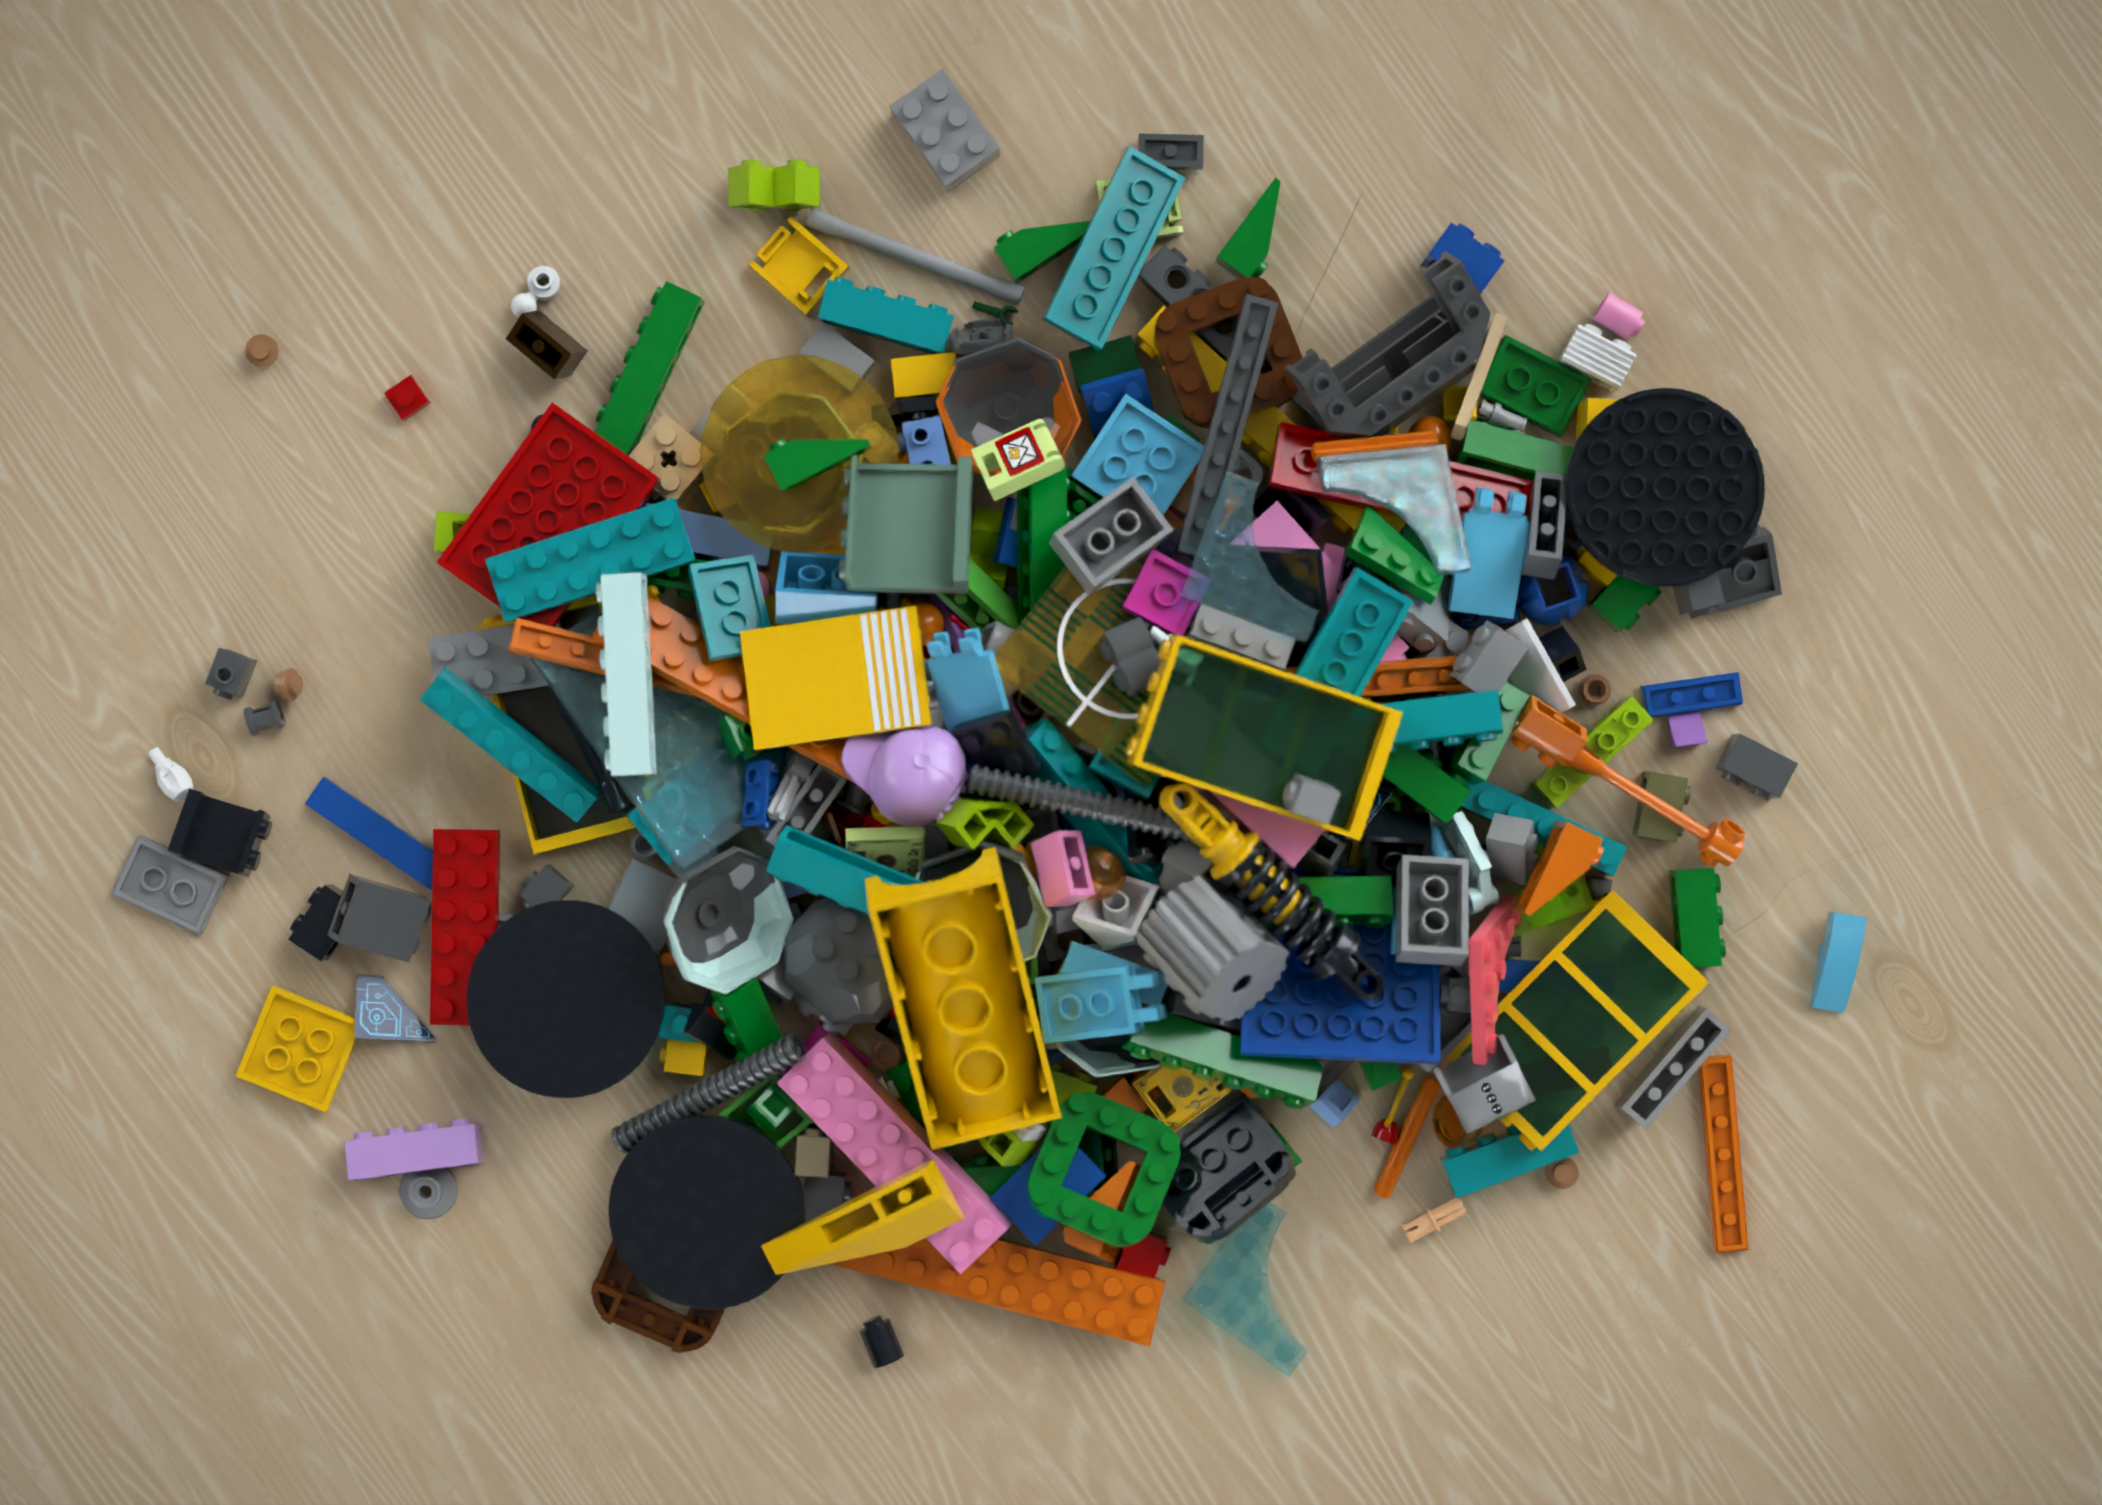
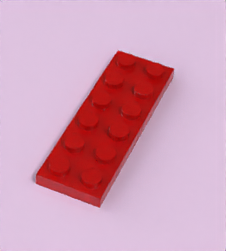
(462, 915)

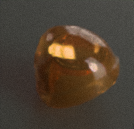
(1106, 872)
(1448, 1126)

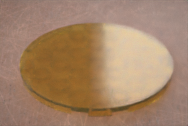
(790, 401)

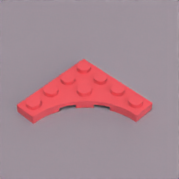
(1486, 968)

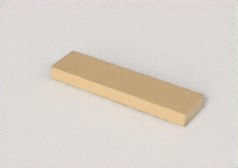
(1479, 377)

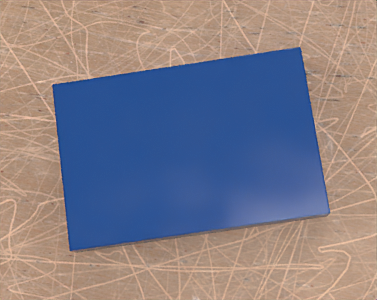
(1014, 1202)

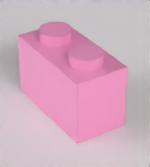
(1062, 868)

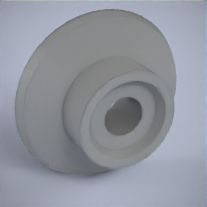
(443, 1194)

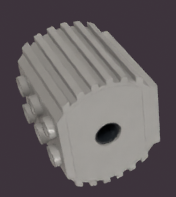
(1211, 949)

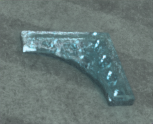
(1414, 486)
(1232, 574)
(1237, 1293)

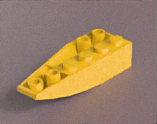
(871, 1223)

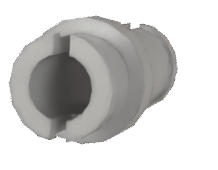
(1498, 417)

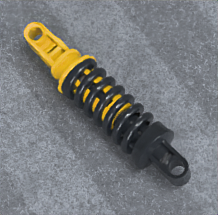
(1274, 893)

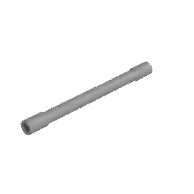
(836, 227)

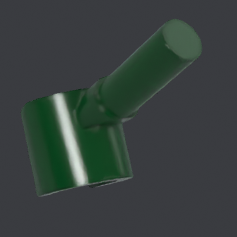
(994, 311)

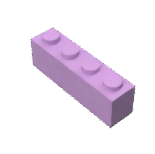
(414, 1151)

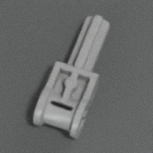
(794, 773)

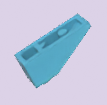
(1086, 958)

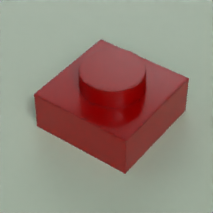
(407, 397)

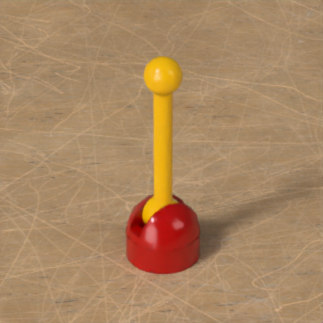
(1386, 1128)

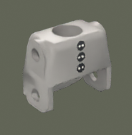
(1485, 1091)

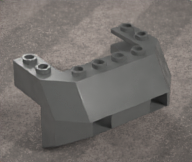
(1402, 364)

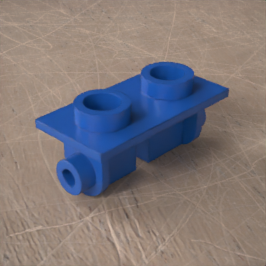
(760, 783)

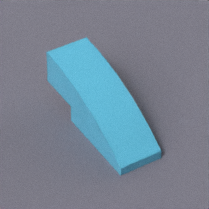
(1838, 961)

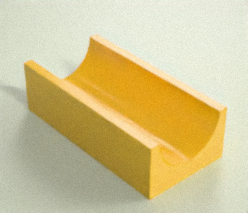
(963, 1003)

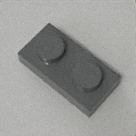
(1173, 150)

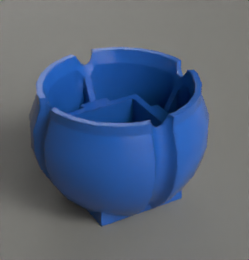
(1533, 604)

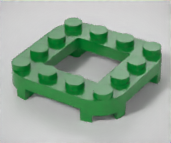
(1085, 1214)

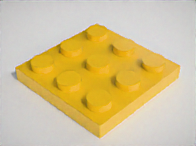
(299, 1048)

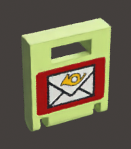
(1023, 456)

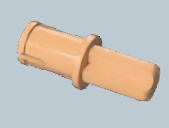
(1434, 1219)

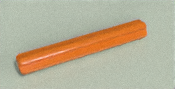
(1372, 444)
(1407, 1137)

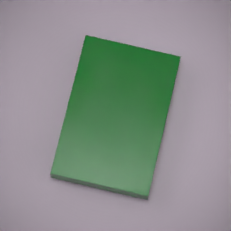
(1534, 386)

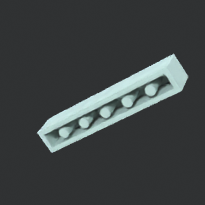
(627, 674)

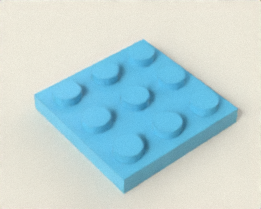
(1142, 447)

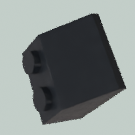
(1390, 837)

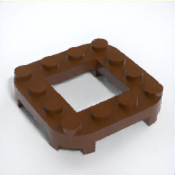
(1205, 310)
(644, 1316)

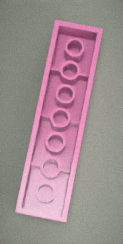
(888, 1142)

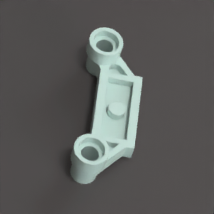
(1464, 844)

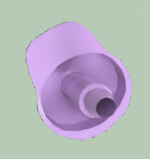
(908, 772)

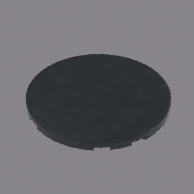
(1664, 487)
(566, 999)
(698, 1208)

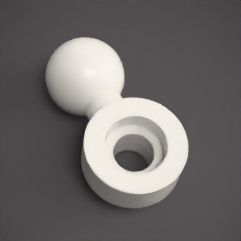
(527, 301)

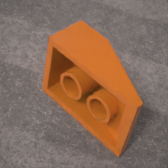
(1562, 861)
(1112, 1194)

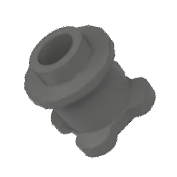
(854, 799)

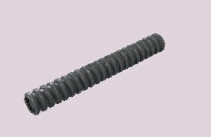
(1073, 801)
(712, 1090)

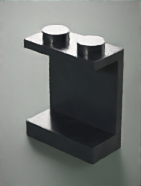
(220, 834)

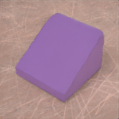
(1686, 729)

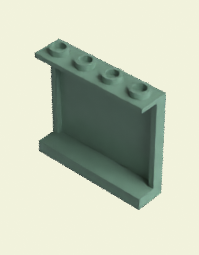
(907, 527)

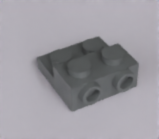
(1752, 573)

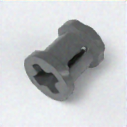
(264, 717)

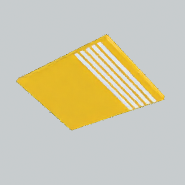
(835, 678)

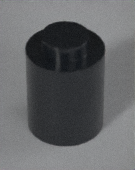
(881, 1341)

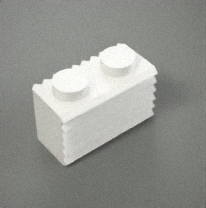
(1597, 357)

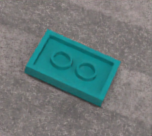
(728, 602)

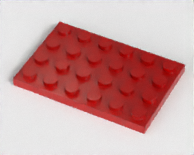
(549, 487)

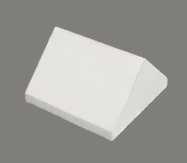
(1117, 917)

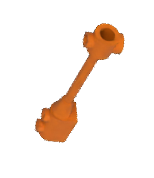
(1565, 742)

